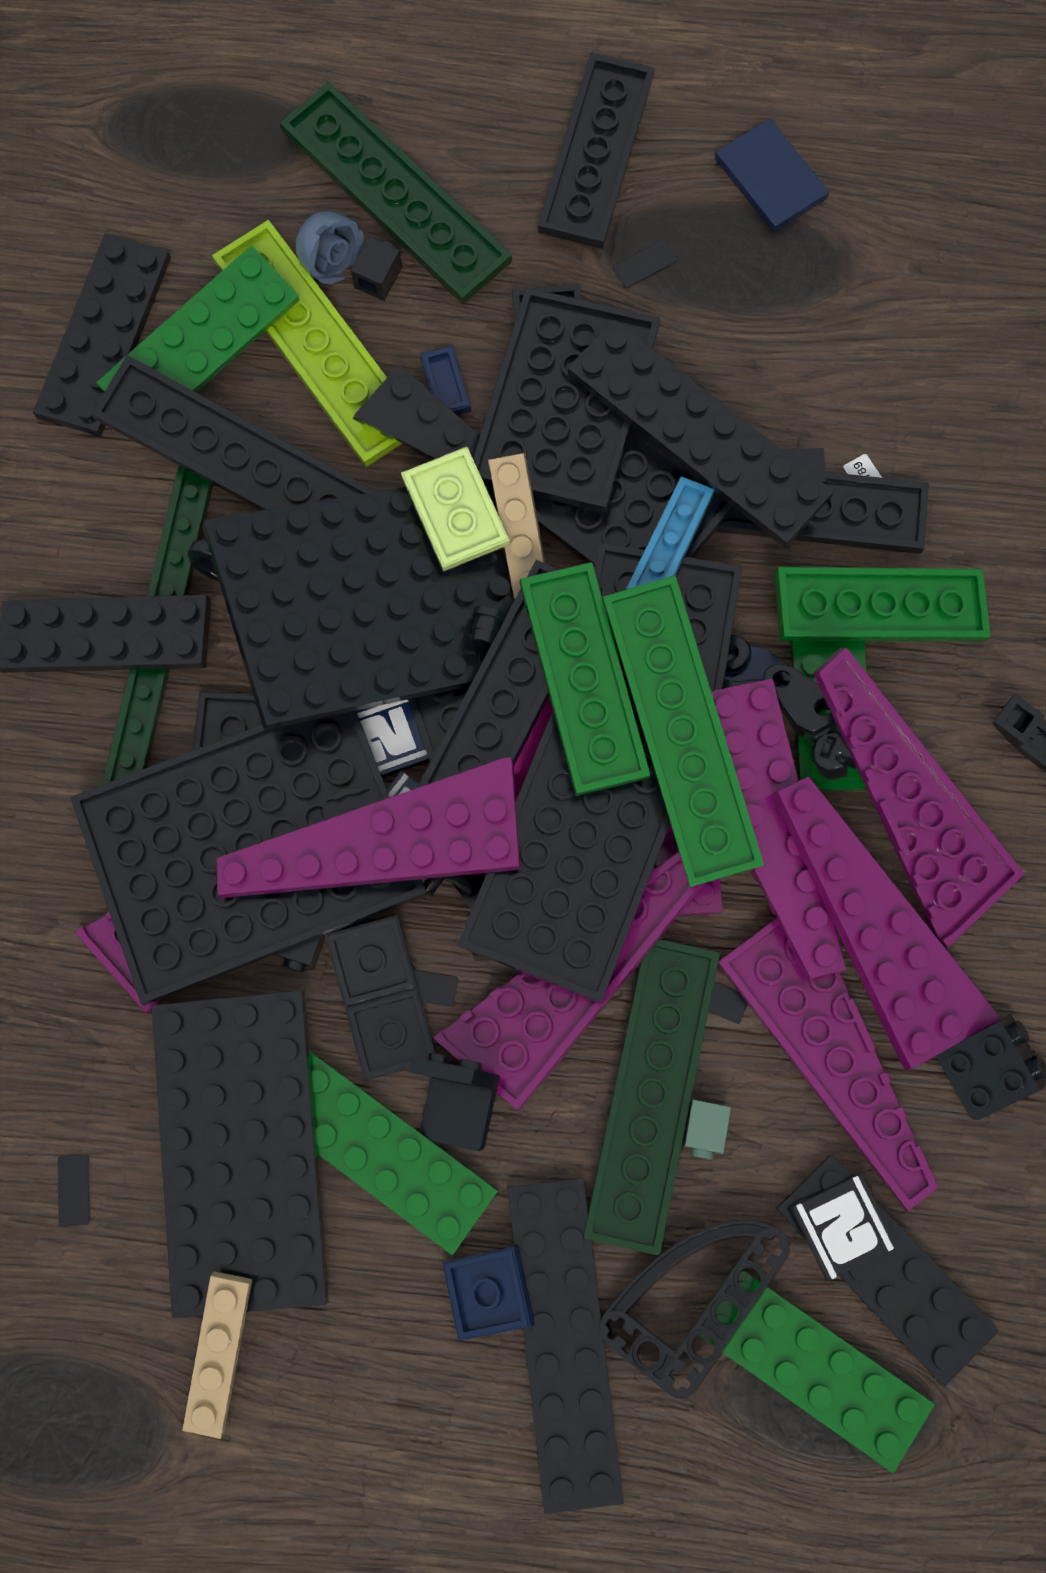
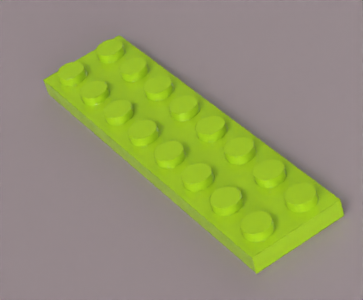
(319, 344)

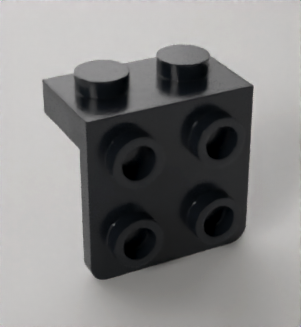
(994, 1068)
(457, 1101)

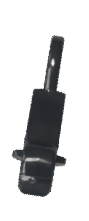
(800, 704)

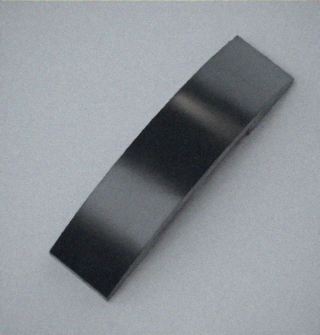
(1024, 729)

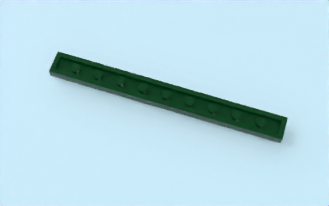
(170, 577)

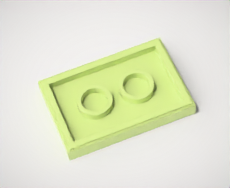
(455, 508)

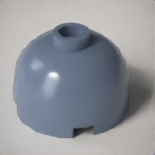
(328, 245)

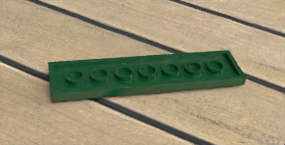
(396, 192)
(652, 1097)

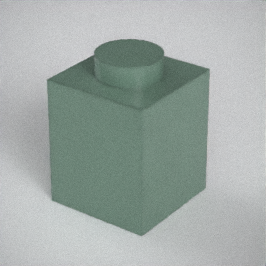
(706, 1129)

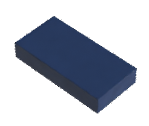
(446, 379)

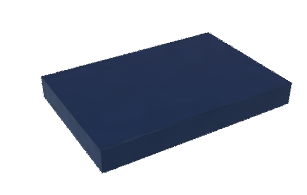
(771, 175)

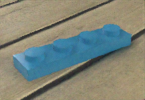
(673, 533)

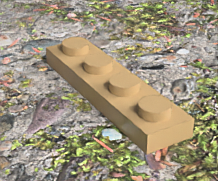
(517, 515)
(217, 1355)

